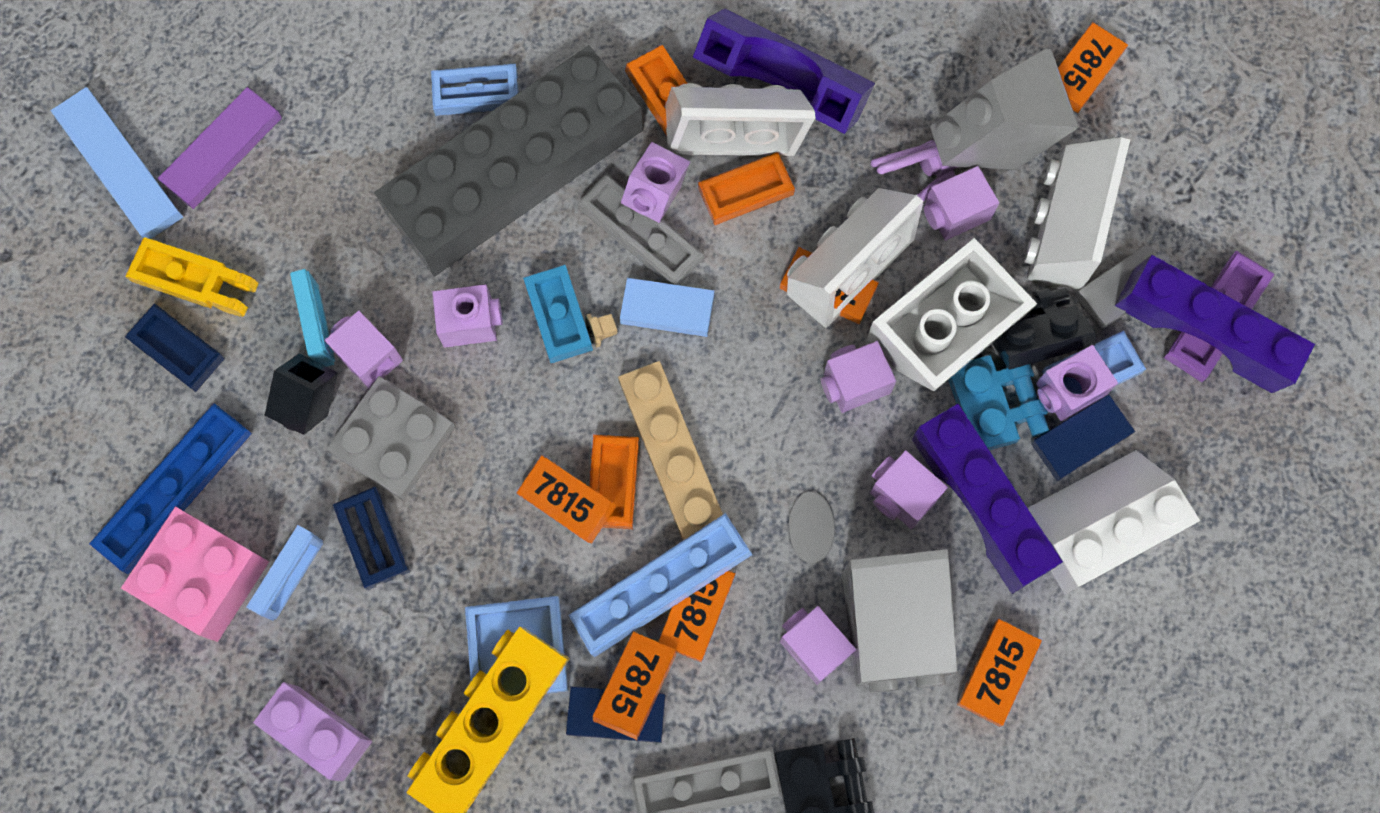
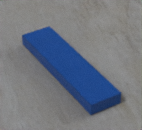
(169, 486)

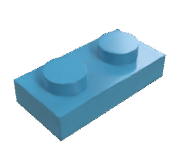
(558, 314)

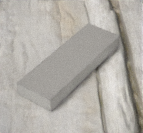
(650, 242)
(709, 784)

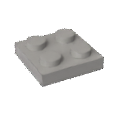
(391, 438)

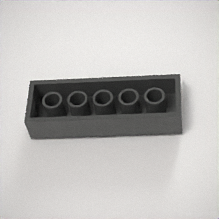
(511, 160)

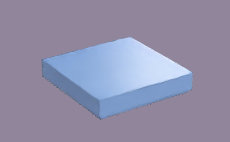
(490, 621)

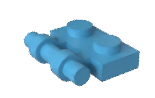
(982, 399)

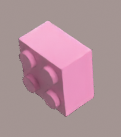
(195, 575)

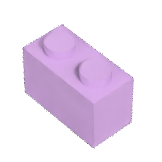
(312, 732)

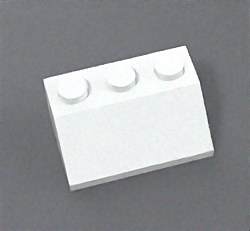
(736, 120)
(1076, 213)
(854, 253)
(950, 317)
(1111, 518)

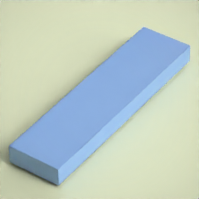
(116, 164)
(659, 585)

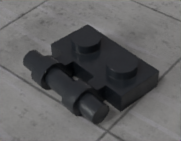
(1046, 335)
(807, 784)

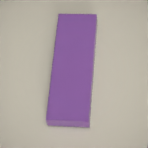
(220, 148)
(1239, 280)

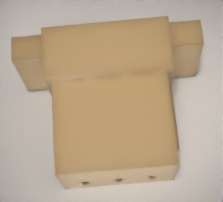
(600, 328)

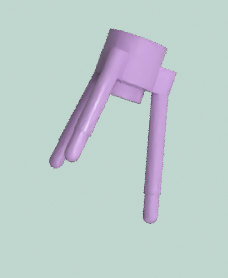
(928, 158)

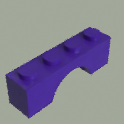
(752, 51)
(1252, 343)
(1006, 525)

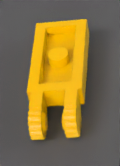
(188, 276)

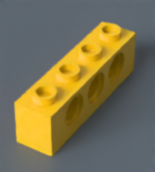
(450, 793)

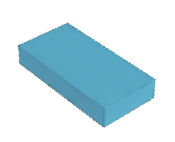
(312, 317)

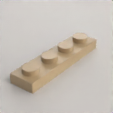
(670, 448)

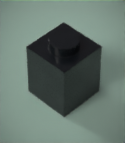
(300, 394)

